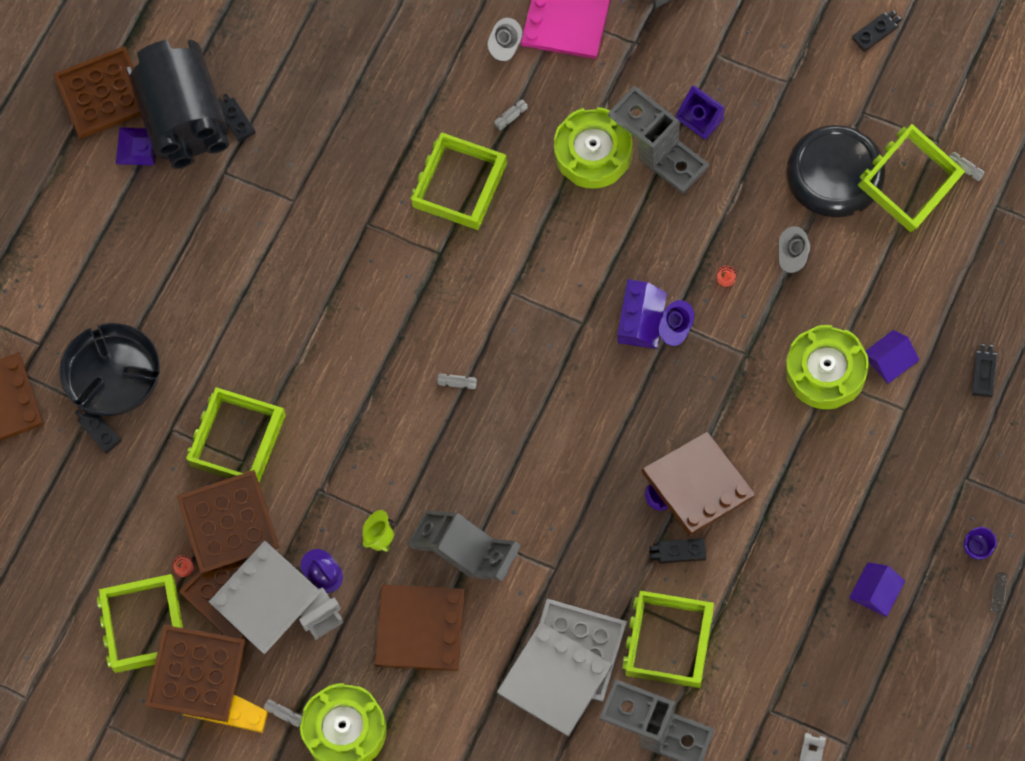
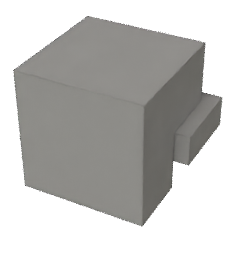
(321, 615)

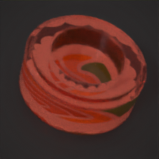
(726, 276)
(182, 566)

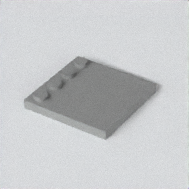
(264, 597)
(589, 629)
(554, 679)

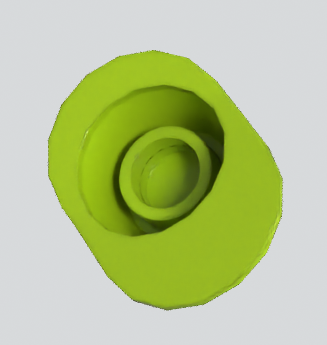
(377, 532)

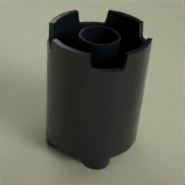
(178, 102)

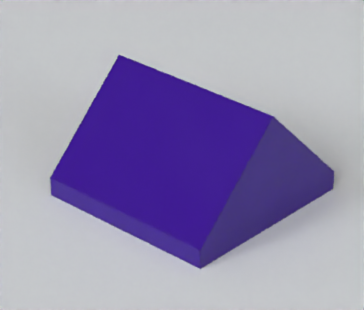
(700, 112)
(892, 355)
(877, 588)

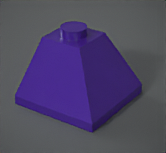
(134, 147)

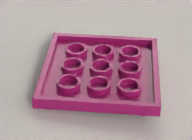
(566, 26)

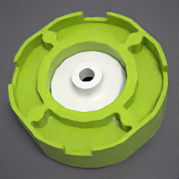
(592, 148)
(826, 367)
(340, 707)

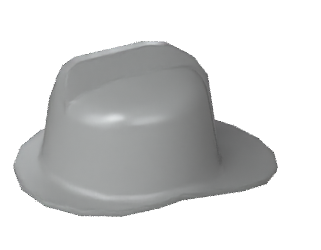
(504, 39)
(793, 249)

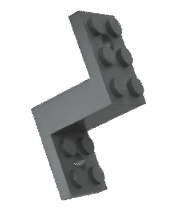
(658, 139)
(464, 545)
(656, 723)

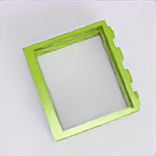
(934, 153)
(431, 163)
(208, 417)
(673, 602)
(106, 622)

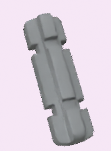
(510, 114)
(967, 166)
(457, 381)
(283, 712)

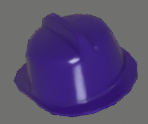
(676, 322)
(322, 570)

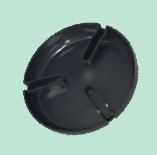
(827, 170)
(110, 369)

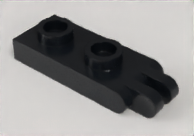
(876, 30)
(236, 118)
(984, 371)
(98, 430)
(679, 551)

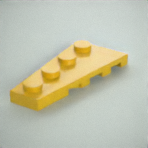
(244, 716)

